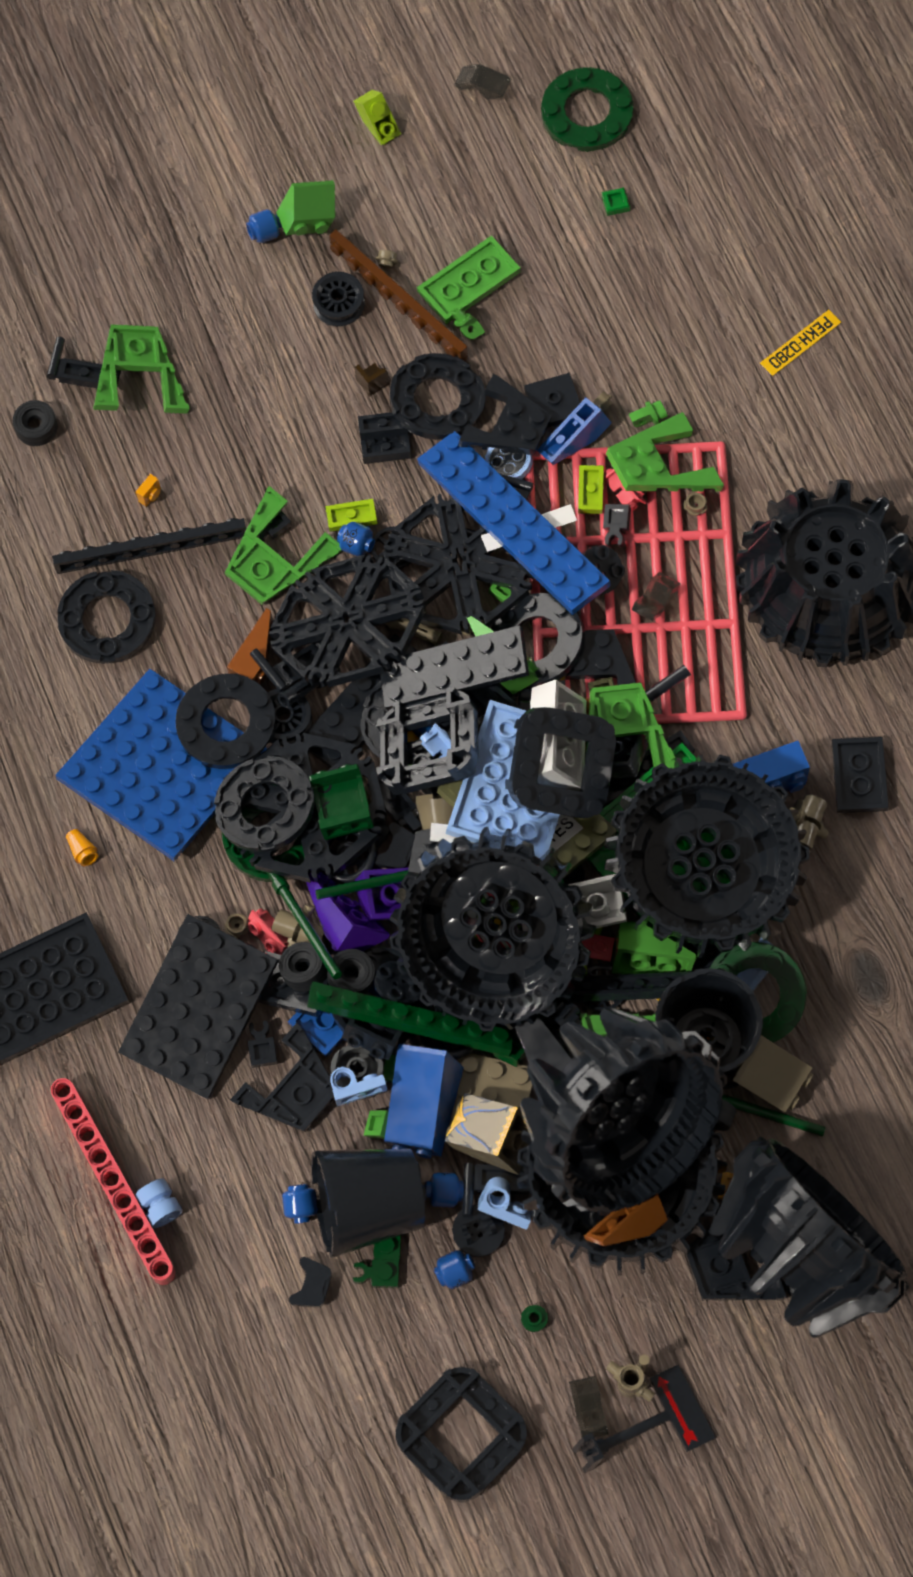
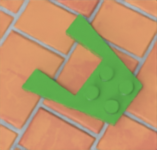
(137, 350)
(642, 467)
(261, 569)
(631, 714)

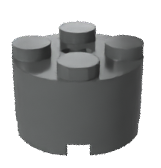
(353, 1059)

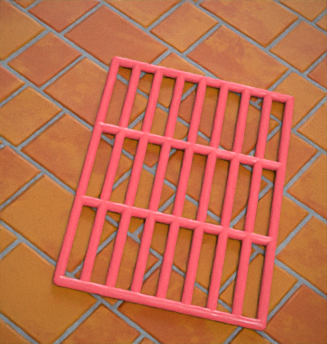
(654, 537)

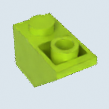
(377, 116)

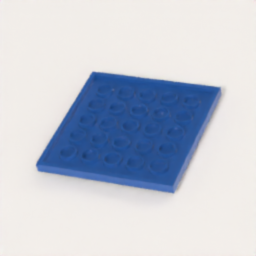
(141, 771)

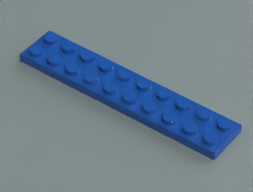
(514, 523)

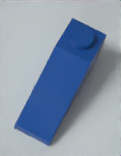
(575, 432)

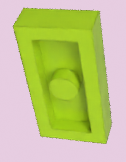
(590, 489)
(357, 511)

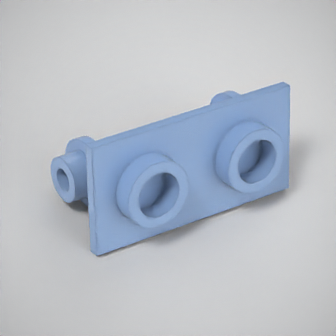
(436, 741)

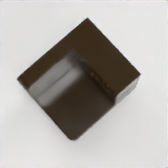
(371, 378)

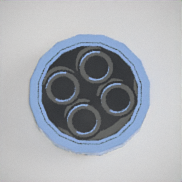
(509, 464)

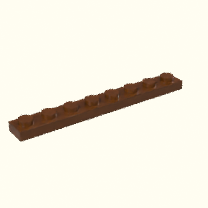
(392, 291)

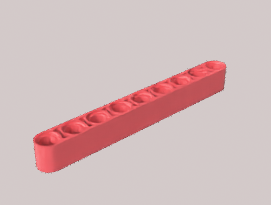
(118, 1191)

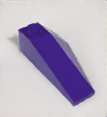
(379, 902)
(343, 921)

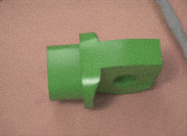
(465, 320)
(652, 412)

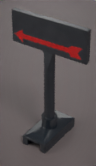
(680, 1409)

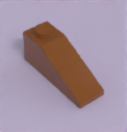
(258, 638)
(629, 1223)

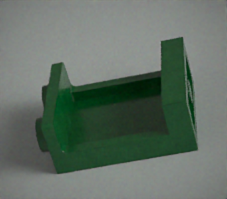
(349, 803)

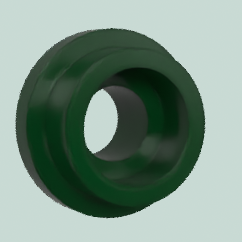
(530, 1326)

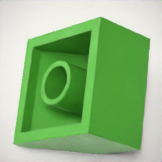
(308, 208)

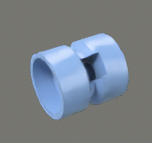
(157, 1200)

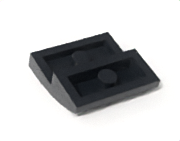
(383, 438)

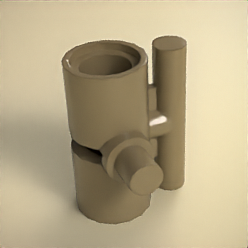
(809, 818)
(287, 925)
(636, 1371)

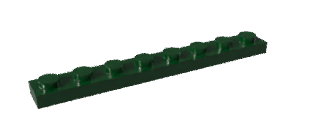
(408, 1018)

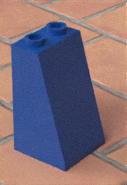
(422, 1099)

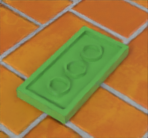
(469, 279)

